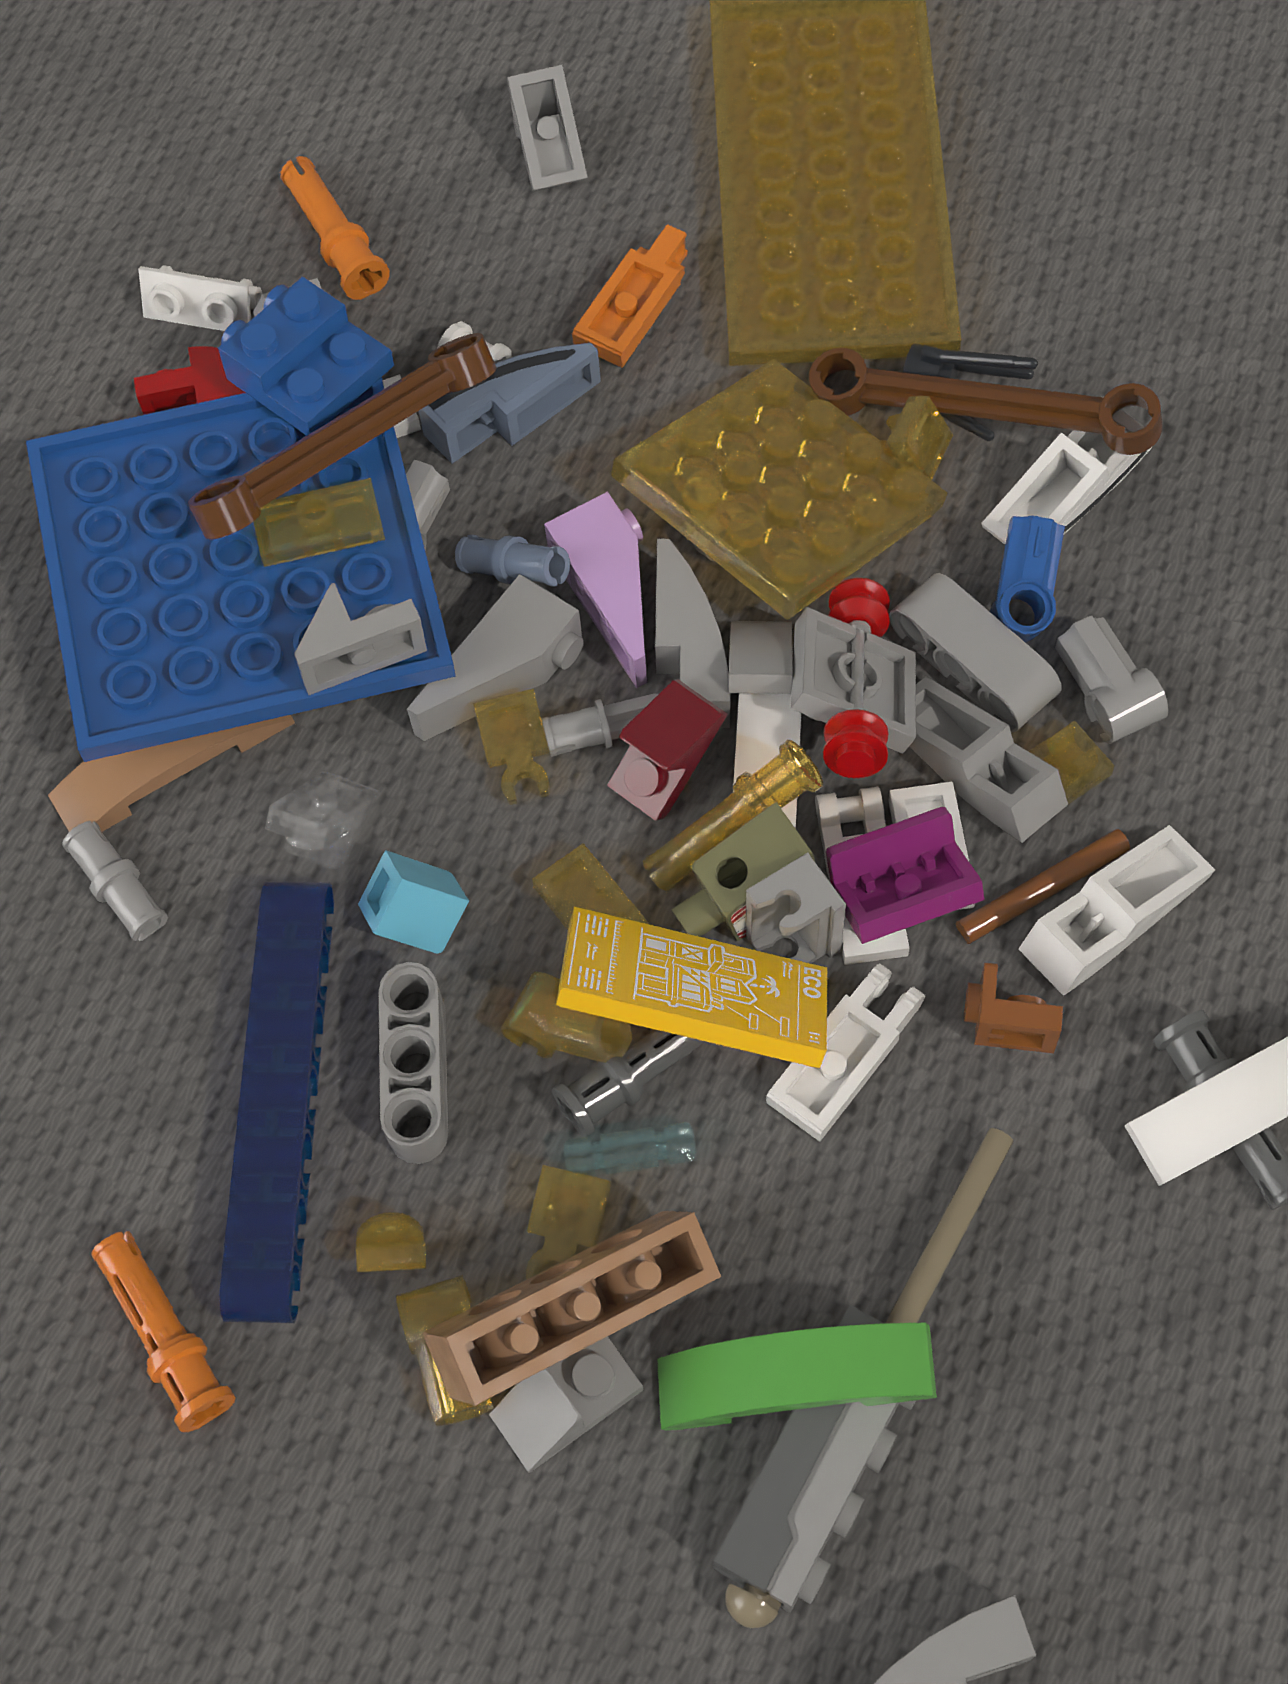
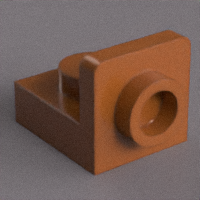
(1013, 1023)

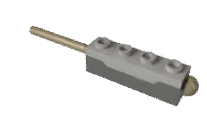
(825, 1449)

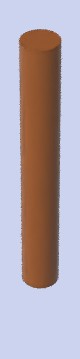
(1043, 886)

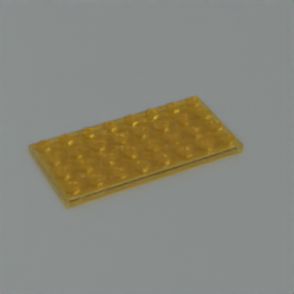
(830, 180)

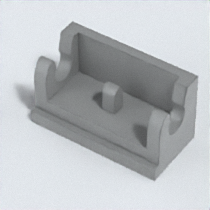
(796, 906)

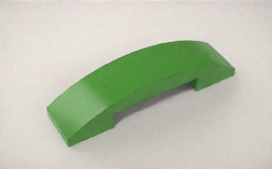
(796, 1372)

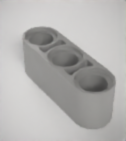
(977, 650)
(407, 1034)

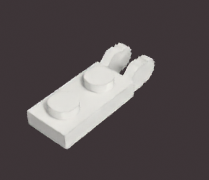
(855, 1049)

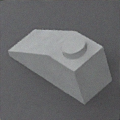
(506, 653)

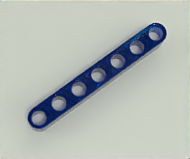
(274, 1105)

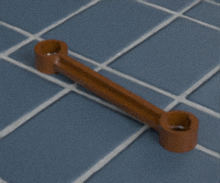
(992, 400)
(238, 499)

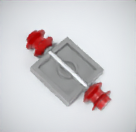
(855, 679)

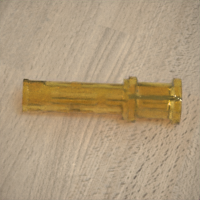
(776, 781)

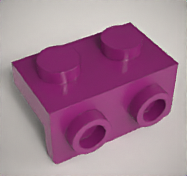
(902, 875)

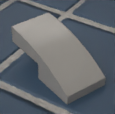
(760, 657)

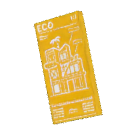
(694, 987)

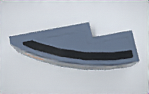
(512, 400)

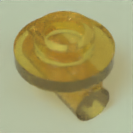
(390, 1243)

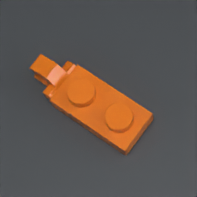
(633, 297)

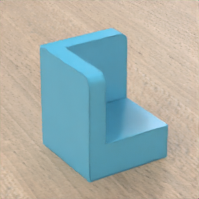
(413, 902)

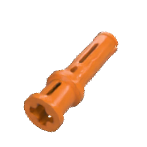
(342, 242)
(174, 1354)

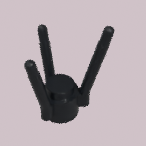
(947, 363)

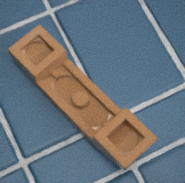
(107, 786)

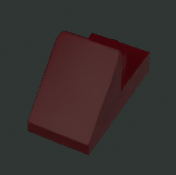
(665, 748)

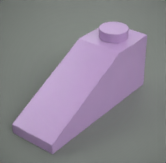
(606, 575)

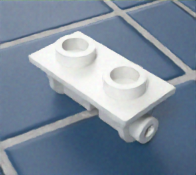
(196, 298)

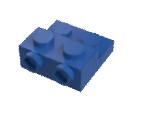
(302, 356)

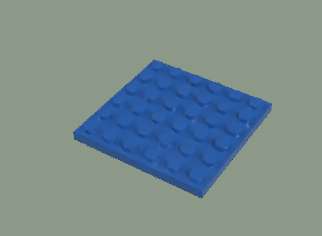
(193, 631)

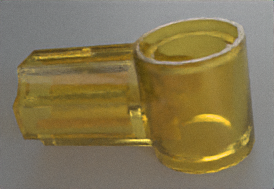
(552, 1028)
(420, 1311)

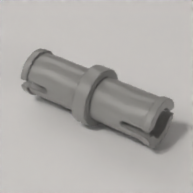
(114, 880)

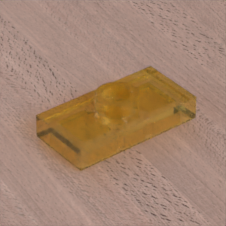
(318, 522)
(583, 883)

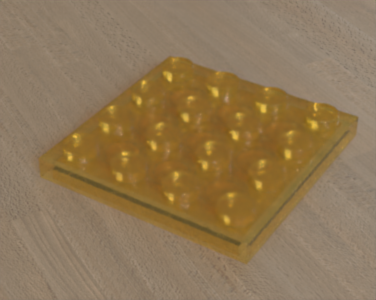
(778, 487)

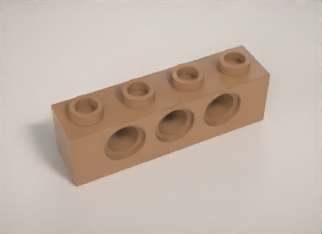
(570, 1306)

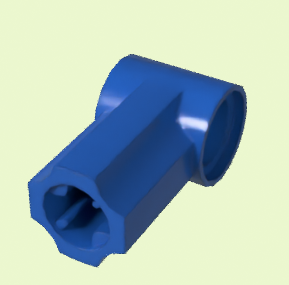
(1029, 572)

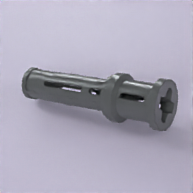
(1200, 1059)
(620, 1079)

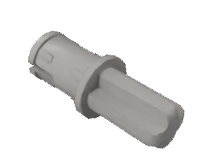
(591, 725)

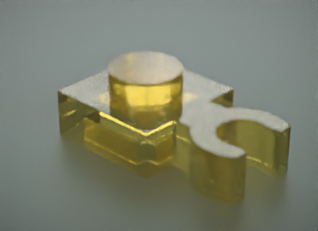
(512, 736)
(567, 1213)

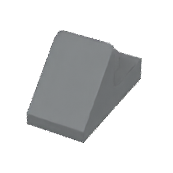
(546, 128)
(344, 649)
(564, 1402)

